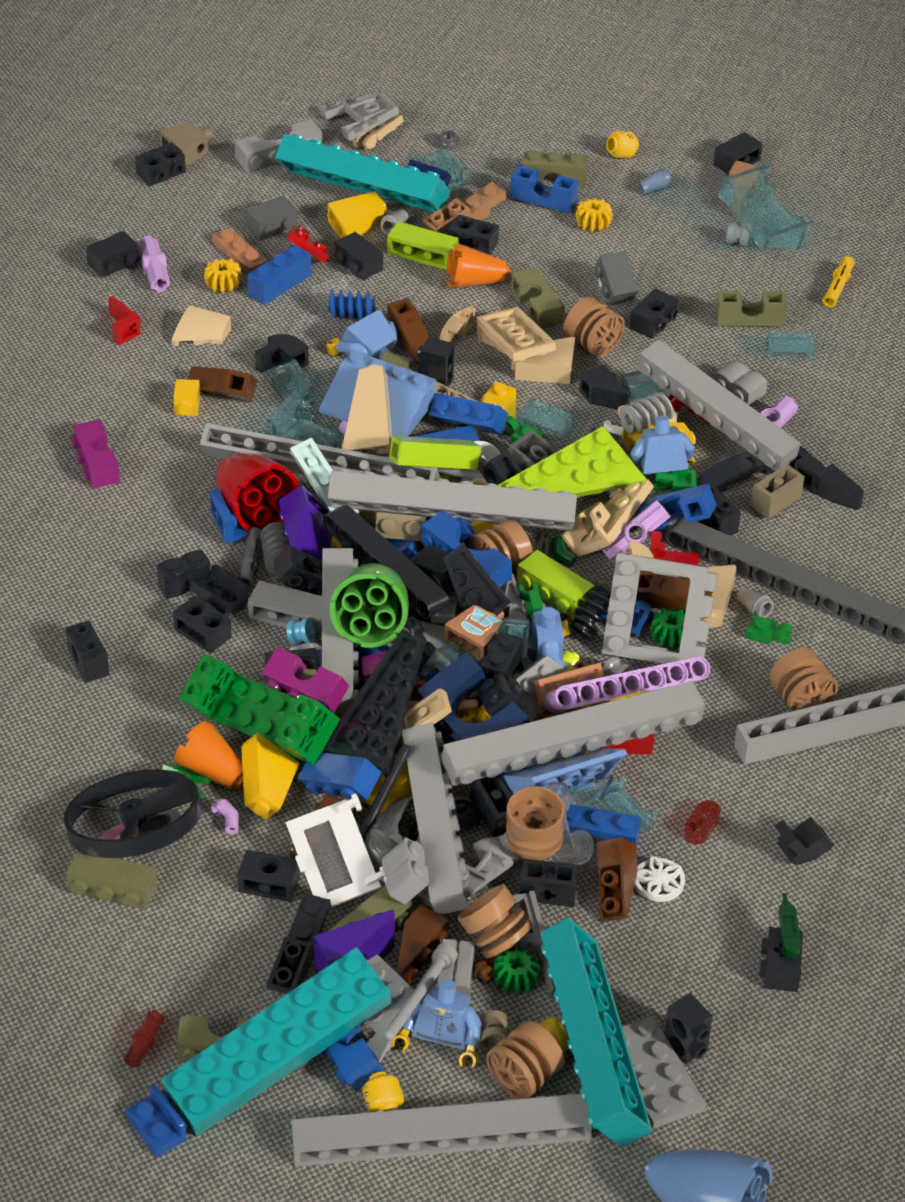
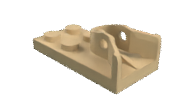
(514, 334)
(606, 521)

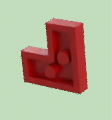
(301, 238)

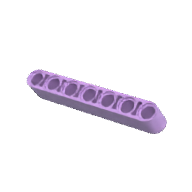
(617, 685)

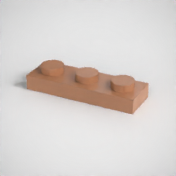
(238, 250)
(547, 684)

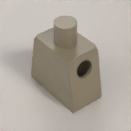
(188, 140)

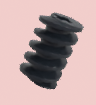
(591, 611)

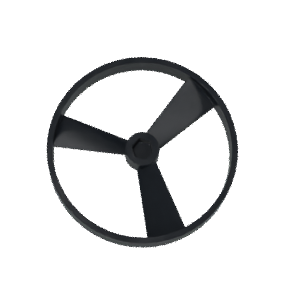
(176, 792)

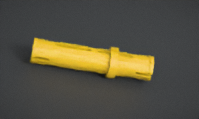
(832, 295)

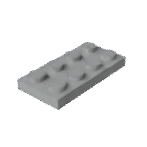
(661, 1076)

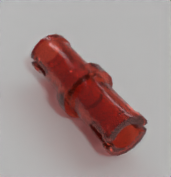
(143, 1038)

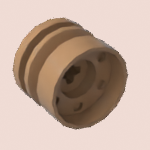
(594, 326)
(507, 538)
(802, 680)
(535, 823)
(498, 925)
(525, 1060)

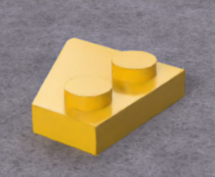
(503, 396)

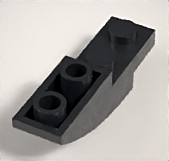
(828, 481)
(298, 948)

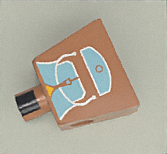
(475, 629)

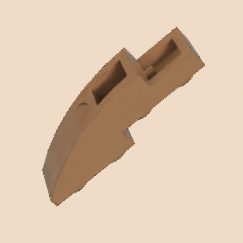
(475, 206)

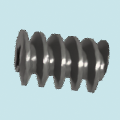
(273, 543)

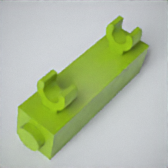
(435, 452)

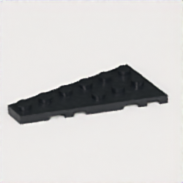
(378, 712)

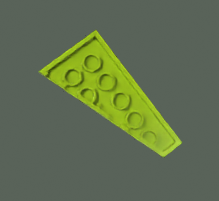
(581, 468)

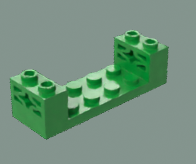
(248, 707)

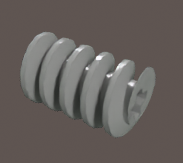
(643, 412)

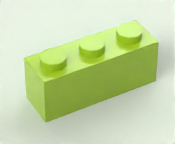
(420, 244)
(554, 581)

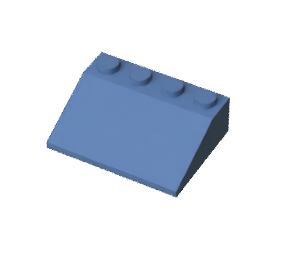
(409, 392)
(573, 771)

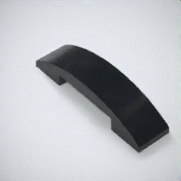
(732, 470)

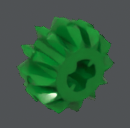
(668, 628)
(516, 971)

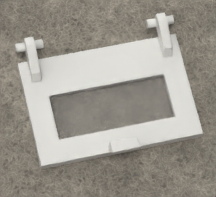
(334, 853)

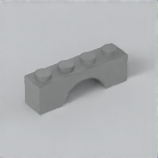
(258, 153)

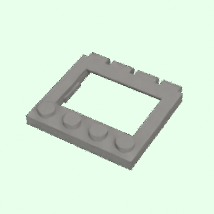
(623, 603)

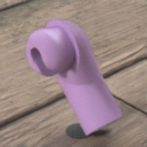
(231, 815)

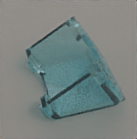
(760, 213)

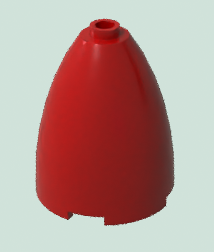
(253, 478)

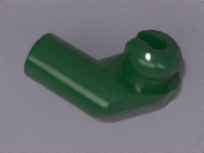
(559, 551)

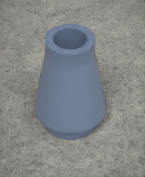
(655, 181)

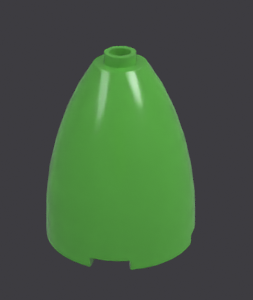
(377, 604)

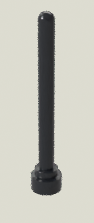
(384, 790)

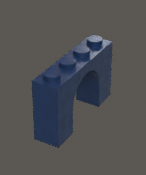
(459, 682)

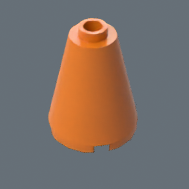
(474, 268)
(210, 757)

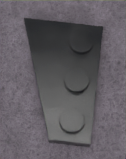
(472, 581)

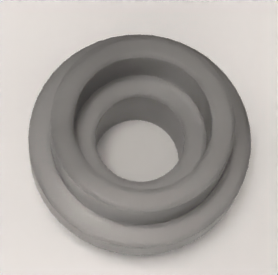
(448, 139)

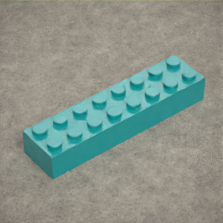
(362, 173)
(595, 1033)
(276, 1041)

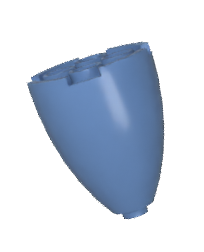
(708, 1176)

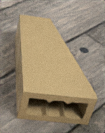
(370, 415)

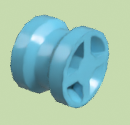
(301, 631)

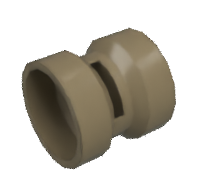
(493, 1028)

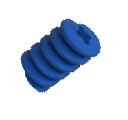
(351, 305)

